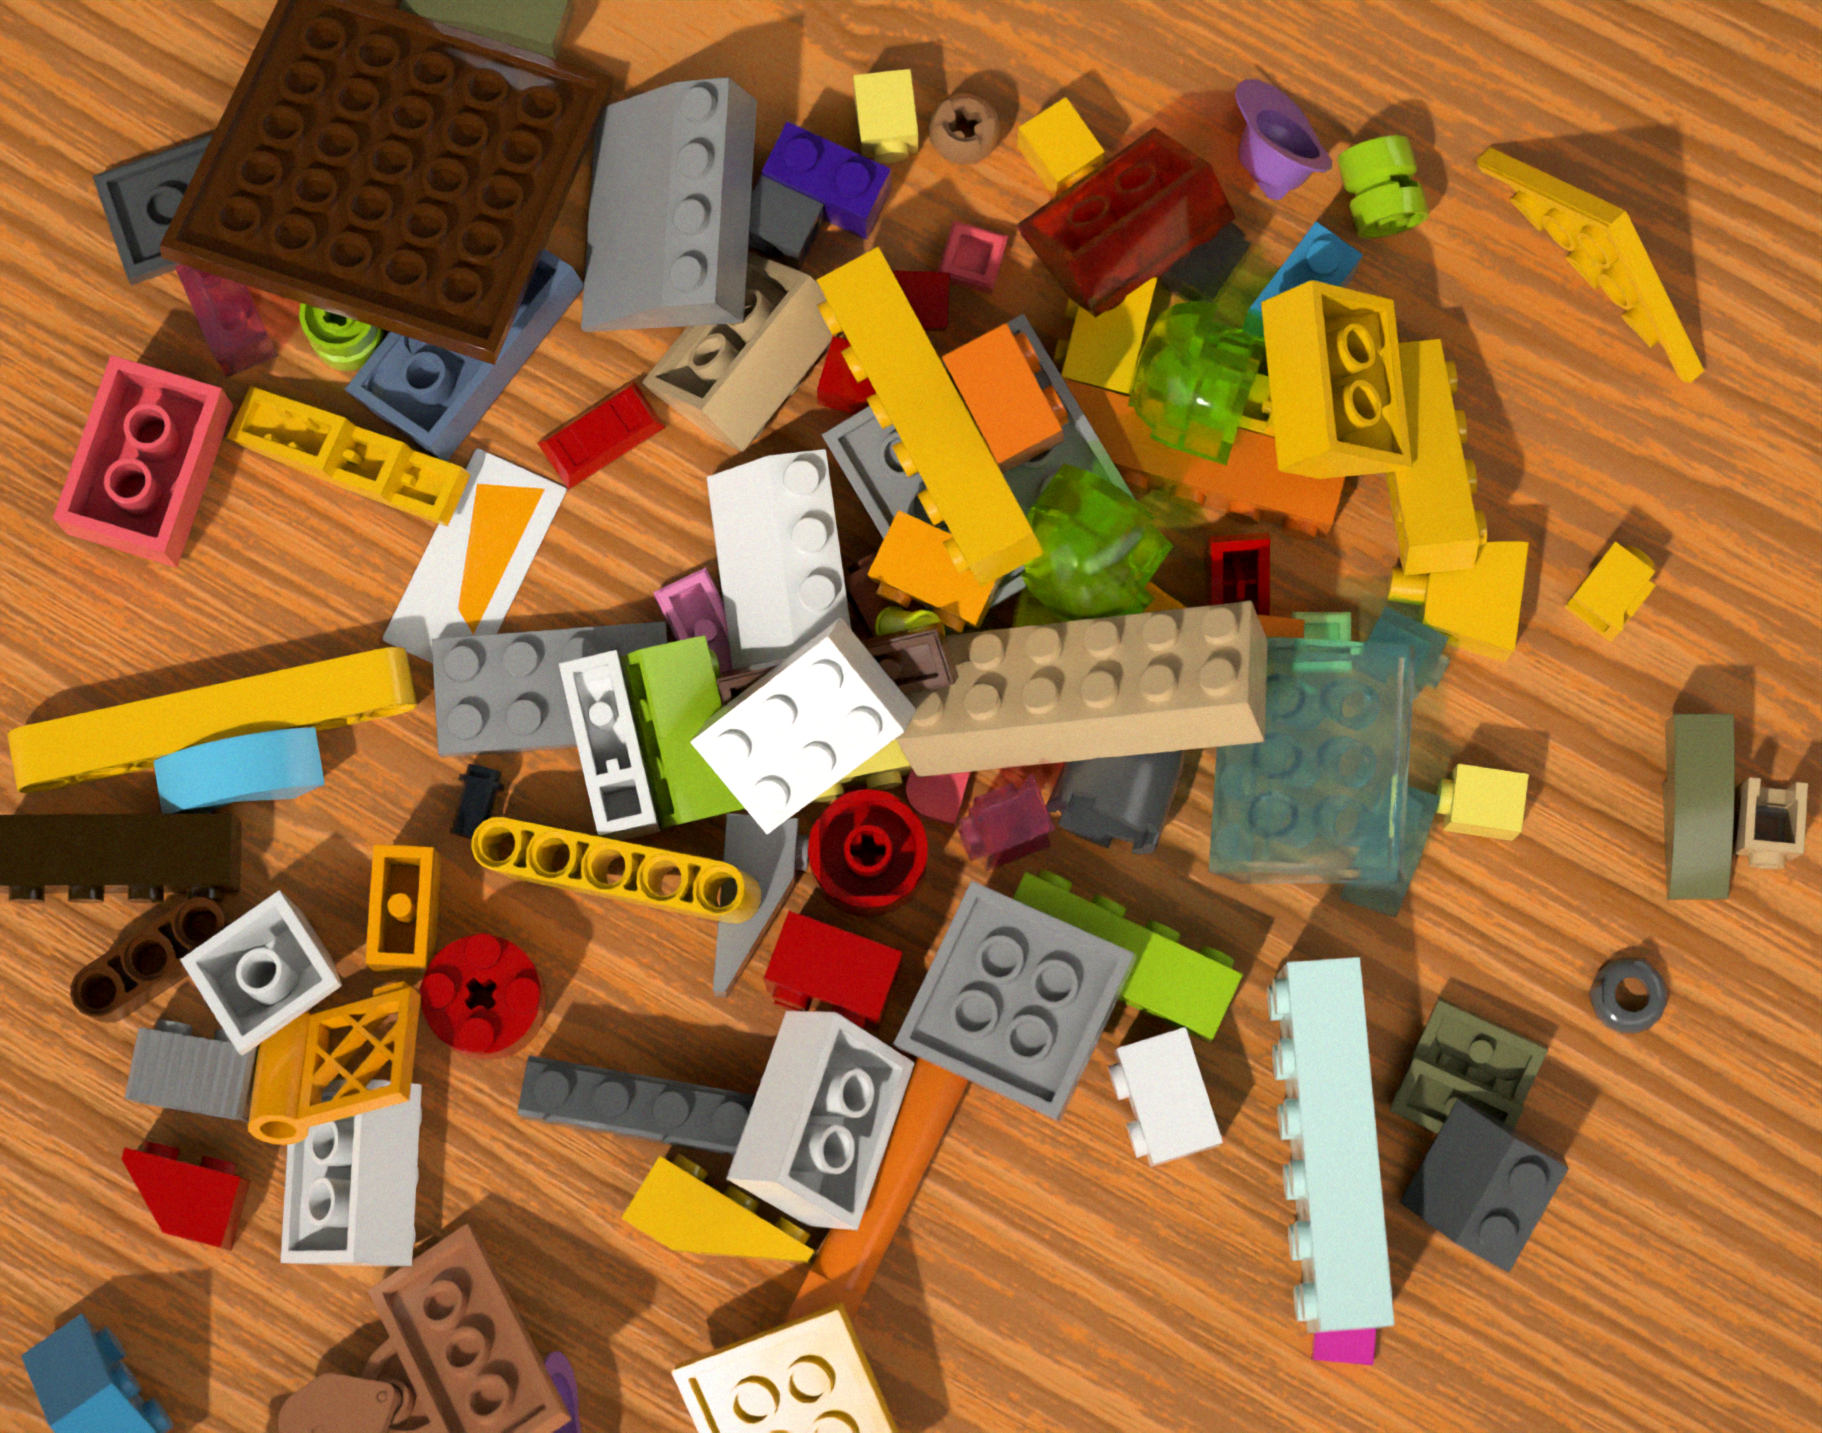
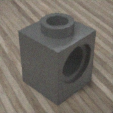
(783, 222)

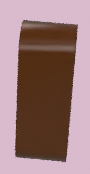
(124, 961)

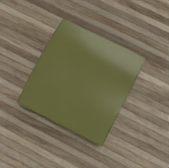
(1467, 1060)

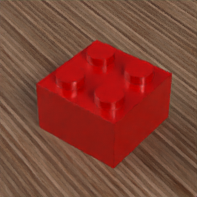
(832, 971)

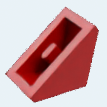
(1238, 570)

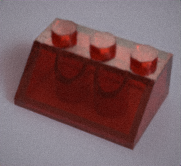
(1127, 221)

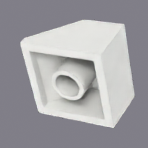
(262, 971)

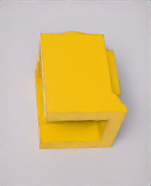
(1613, 590)

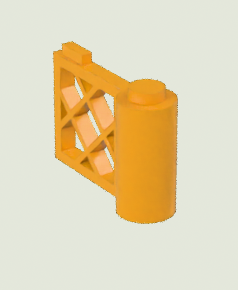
(297, 1068)

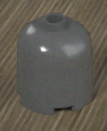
(1118, 798)

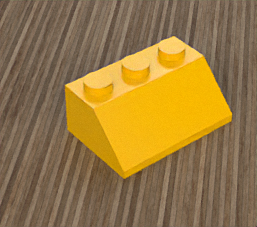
(1335, 382)

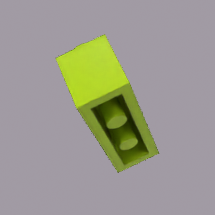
(671, 698)

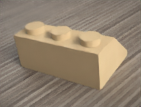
(740, 373)

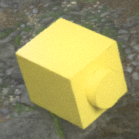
(886, 115)
(1483, 801)

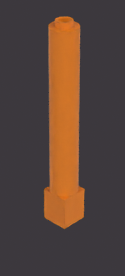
(853, 1256)

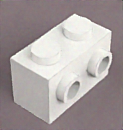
(1165, 1097)

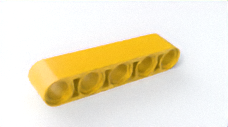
(589, 864)

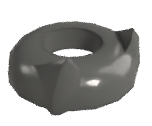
(1606, 1006)

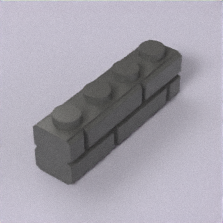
(633, 1106)

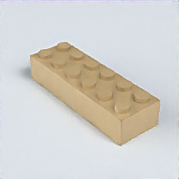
(1094, 691)

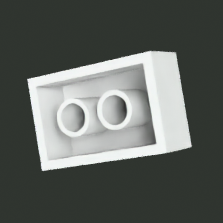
(804, 726)
(821, 1120)

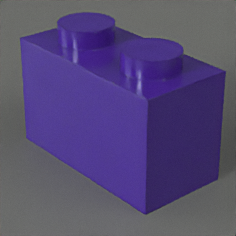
(837, 177)

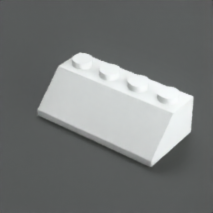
(777, 554)

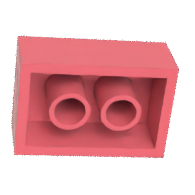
(143, 461)

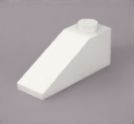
(609, 747)

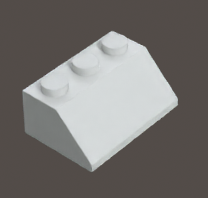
(354, 1187)

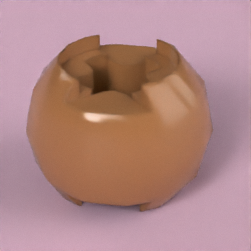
(976, 113)

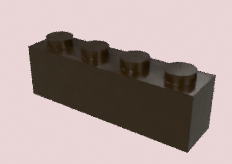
(119, 855)

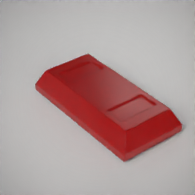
(601, 435)

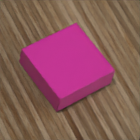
(1345, 1346)

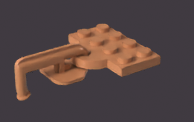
(449, 1350)

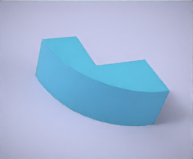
(239, 769)

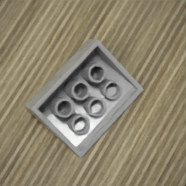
(670, 208)

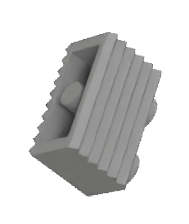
(191, 1072)

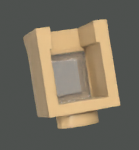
(1770, 823)

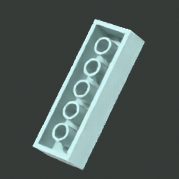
(1332, 1146)

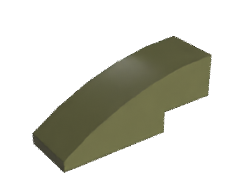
(521, 23)
(1699, 805)

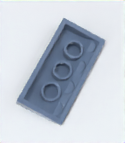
(441, 394)

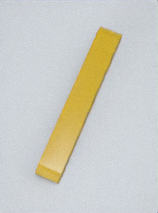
(137, 733)

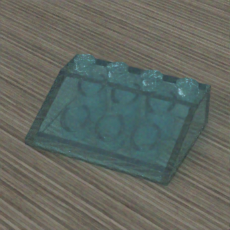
(1333, 770)

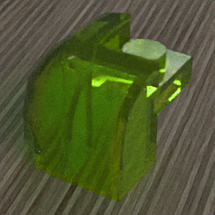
(1195, 380)
(1094, 548)

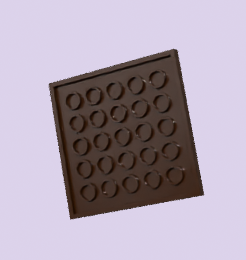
(389, 171)

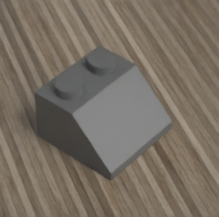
(1484, 1184)

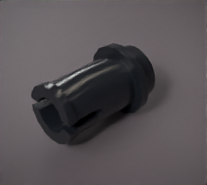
(476, 799)

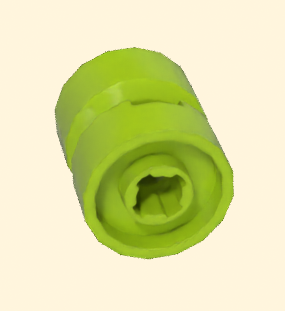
(1383, 189)
(338, 339)

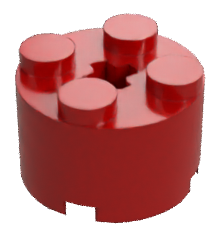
(840, 832)
(487, 963)

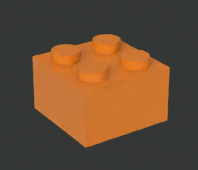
(1005, 398)

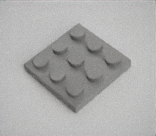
(1015, 1001)

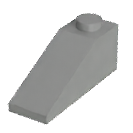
(773, 864)

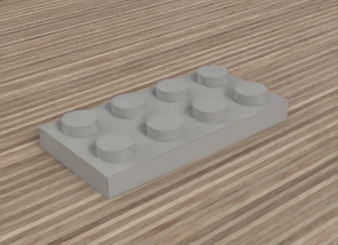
(509, 688)

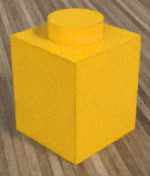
(1059, 147)

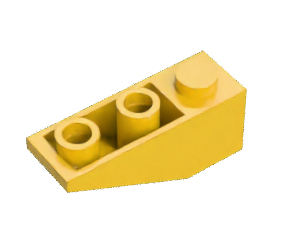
(697, 1219)

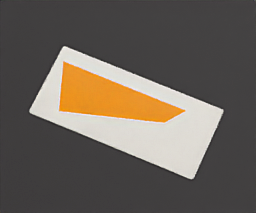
(478, 559)

